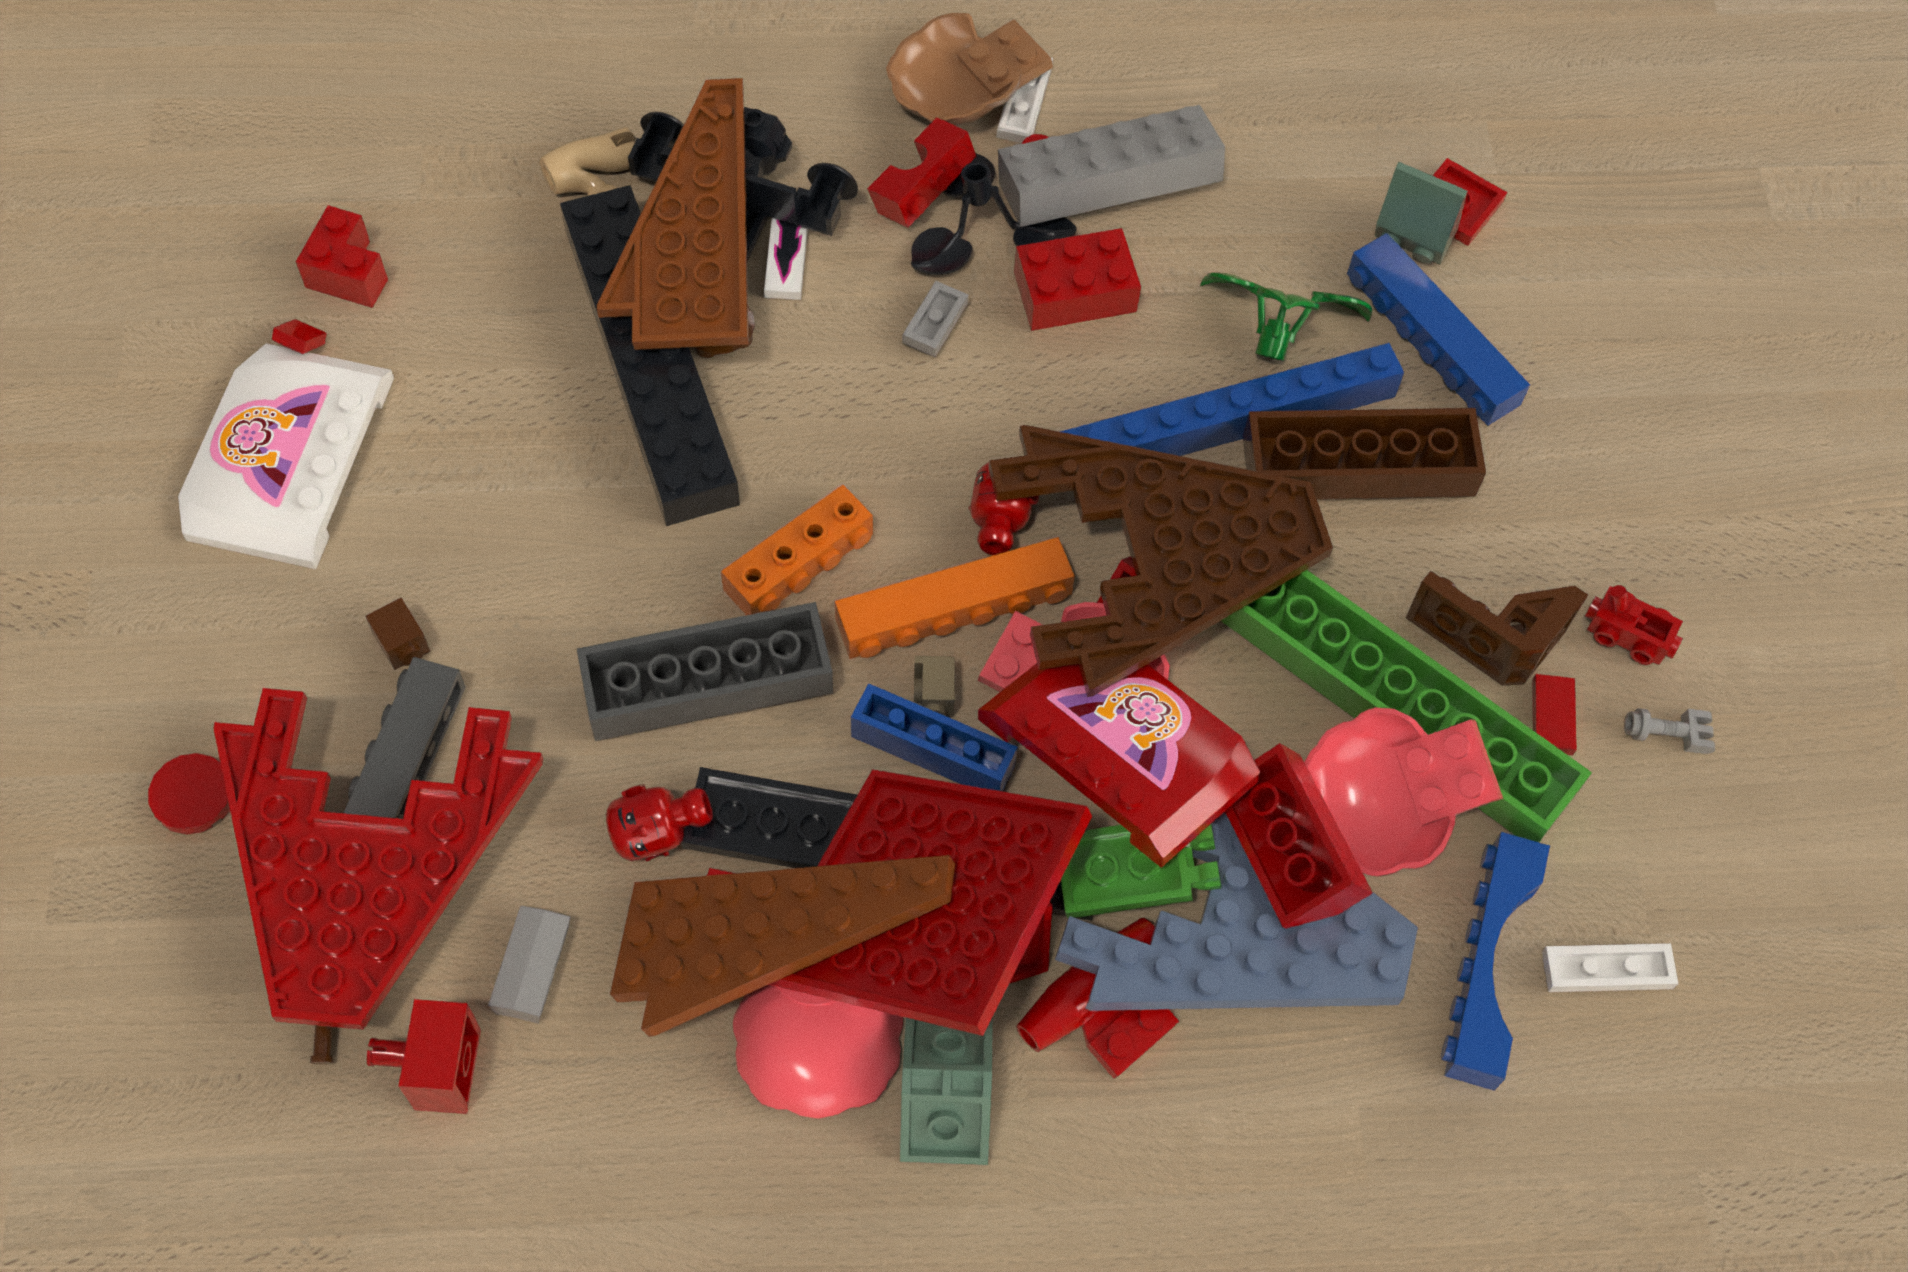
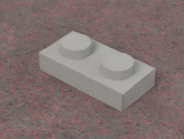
(935, 318)

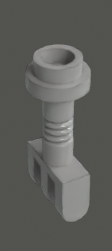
(1691, 728)

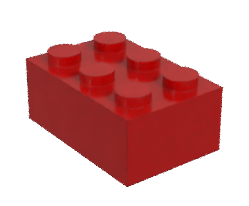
(1076, 279)

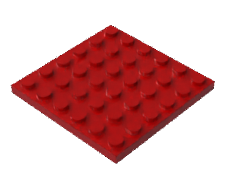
(961, 956)

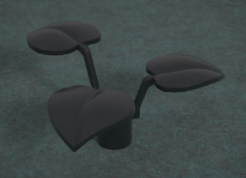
(943, 252)

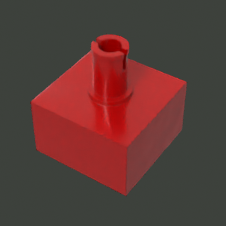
(436, 1058)

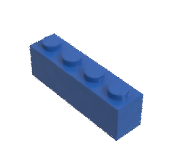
(932, 740)

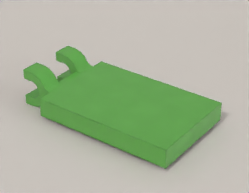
(1115, 876)

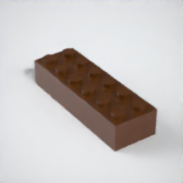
(1370, 451)

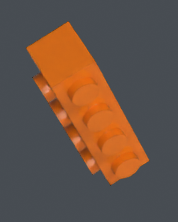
(798, 552)

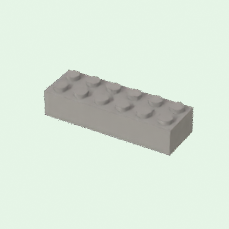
(1110, 165)

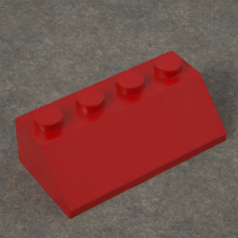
(1295, 842)

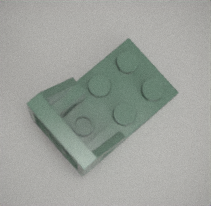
(945, 1094)

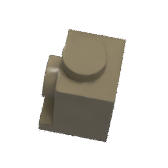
(935, 683)

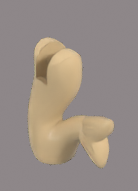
(566, 164)

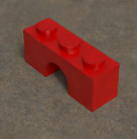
(909, 192)

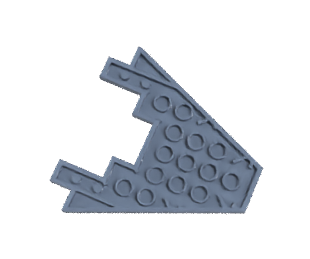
(1243, 952)

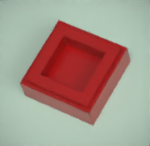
(298, 336)

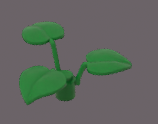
(1276, 334)

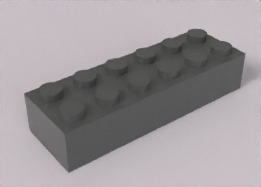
(705, 671)

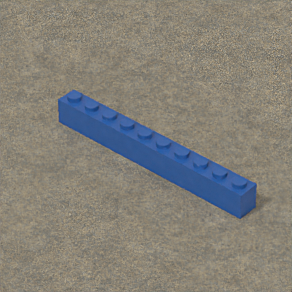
(1222, 413)

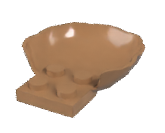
(959, 75)

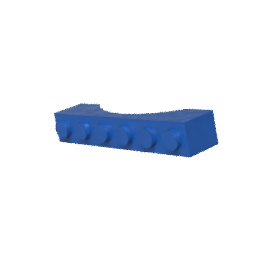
(1480, 1038)

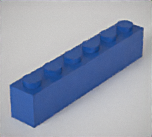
(1437, 329)

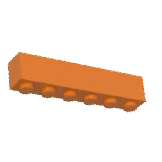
(954, 598)

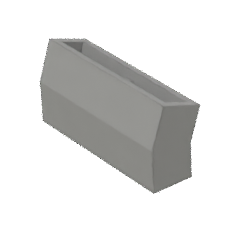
(529, 964)

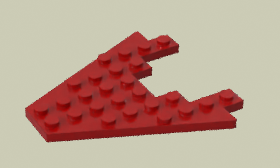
(354, 895)

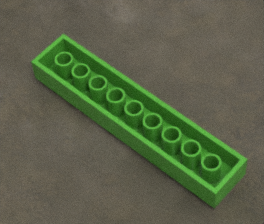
(1370, 666)

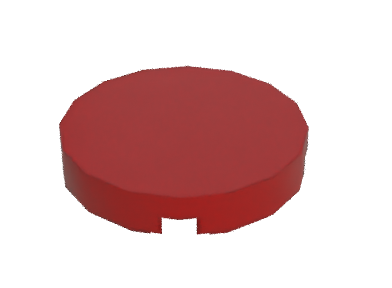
(189, 794)

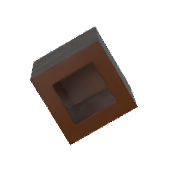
(397, 633)

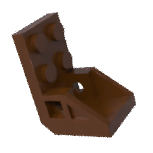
(1488, 640)

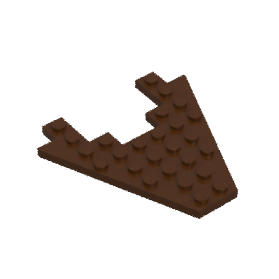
(1196, 534)

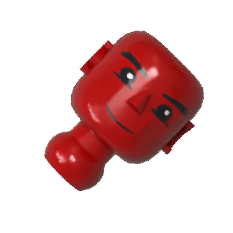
(997, 518)
(653, 821)

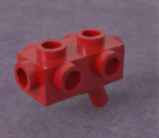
(1634, 625)

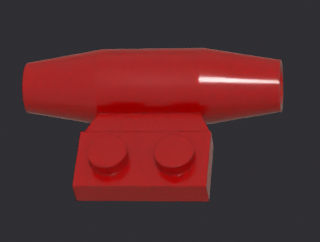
(1111, 1035)

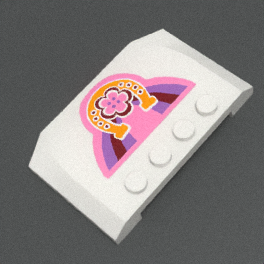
(280, 454)

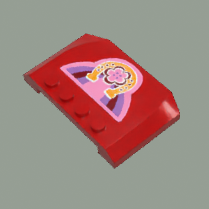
(1131, 749)

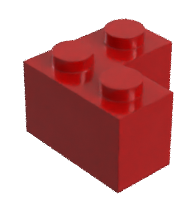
(338, 260)

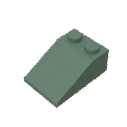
(1421, 213)

